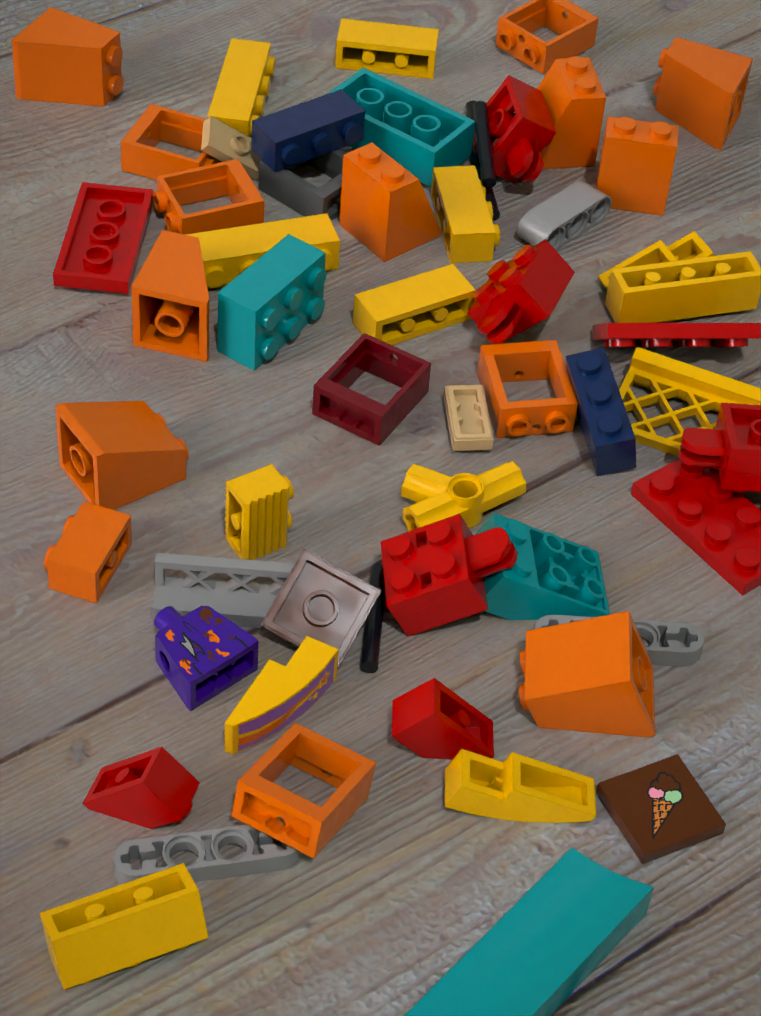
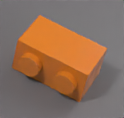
(88, 551)

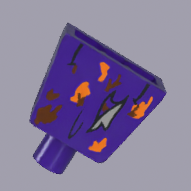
(202, 653)

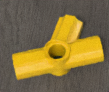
(464, 493)

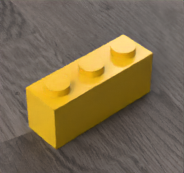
(386, 48)
(464, 214)
(414, 305)
(124, 925)

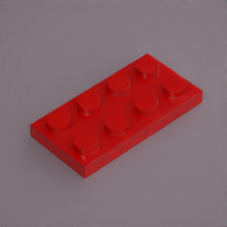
(103, 238)
(688, 334)
(708, 519)

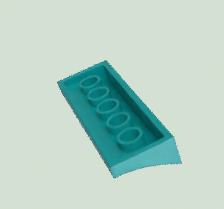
(542, 944)

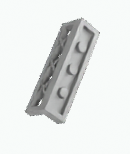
(237, 599)

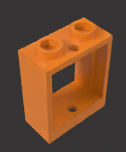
(575, 32)
(167, 125)
(205, 184)
(525, 363)
(306, 824)

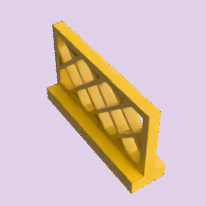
(683, 381)

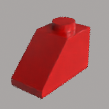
(440, 723)
(144, 790)

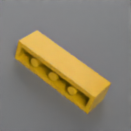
(243, 84)
(234, 249)
(684, 288)

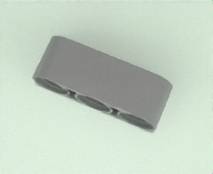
(565, 215)

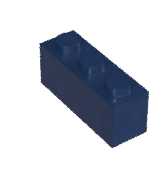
(308, 130)
(601, 412)

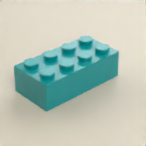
(409, 126)

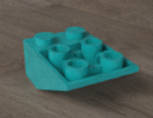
(547, 577)

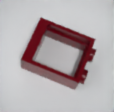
(358, 413)

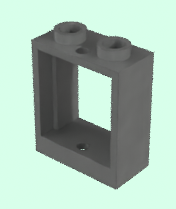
(302, 195)

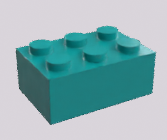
(271, 302)

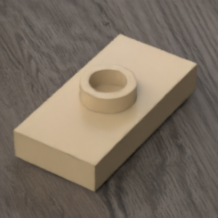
(229, 144)
(468, 417)

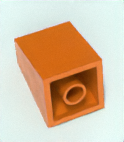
(67, 60)
(702, 89)
(576, 110)
(637, 164)
(384, 204)
(172, 299)
(118, 451)
(589, 677)

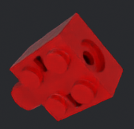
(519, 135)
(520, 292)
(730, 447)
(440, 572)

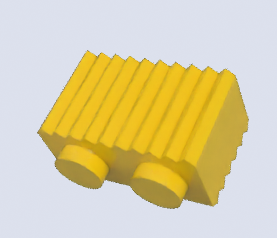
(258, 512)

